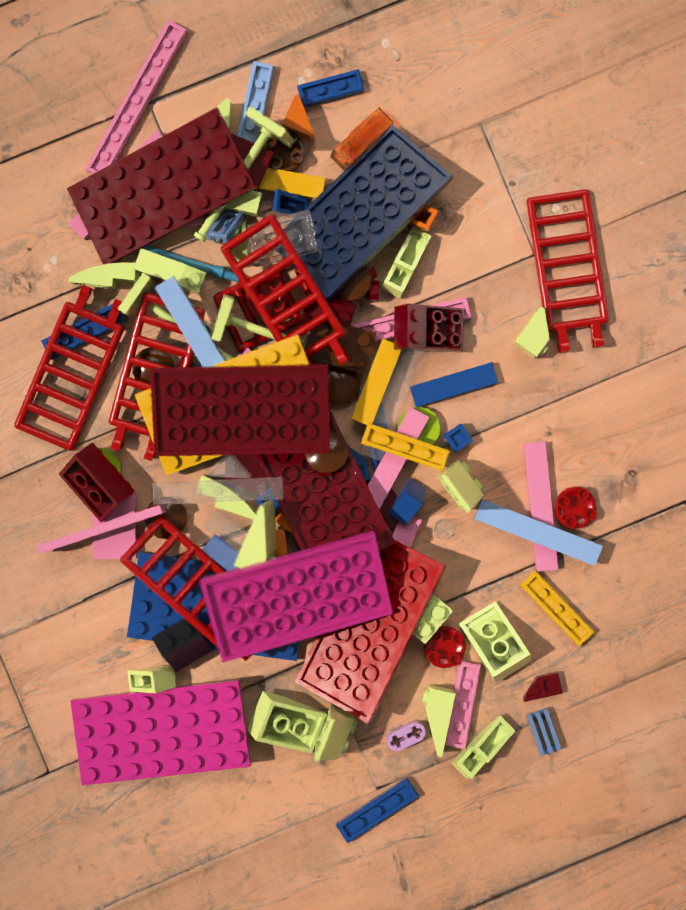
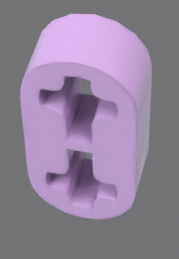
(407, 740)

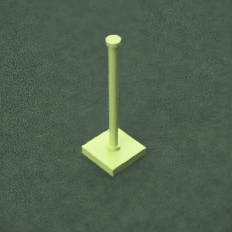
(268, 130)
(133, 300)
(225, 318)

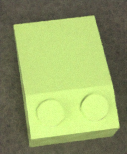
(461, 486)
(261, 539)
(432, 619)
(495, 642)
(286, 722)
(334, 734)

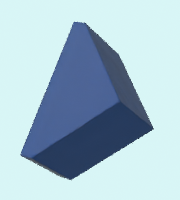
(288, 203)
(408, 501)

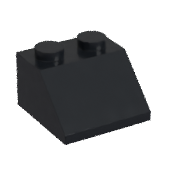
(181, 644)

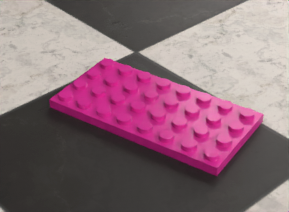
(296, 596)
(161, 732)

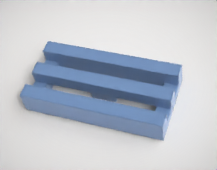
(229, 226)
(549, 749)

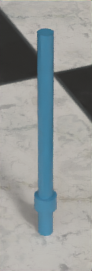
(218, 272)

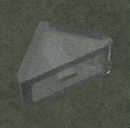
(229, 467)

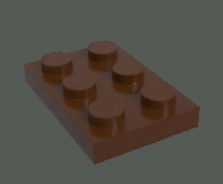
(356, 342)

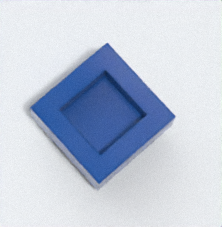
(457, 438)

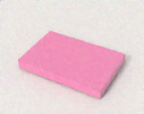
(117, 541)

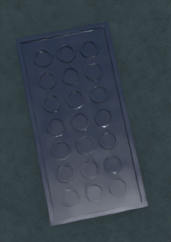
(370, 207)

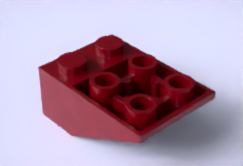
(428, 328)

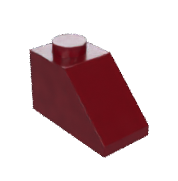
(342, 309)

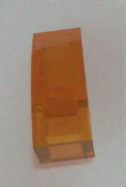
(361, 138)

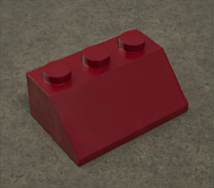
(96, 482)

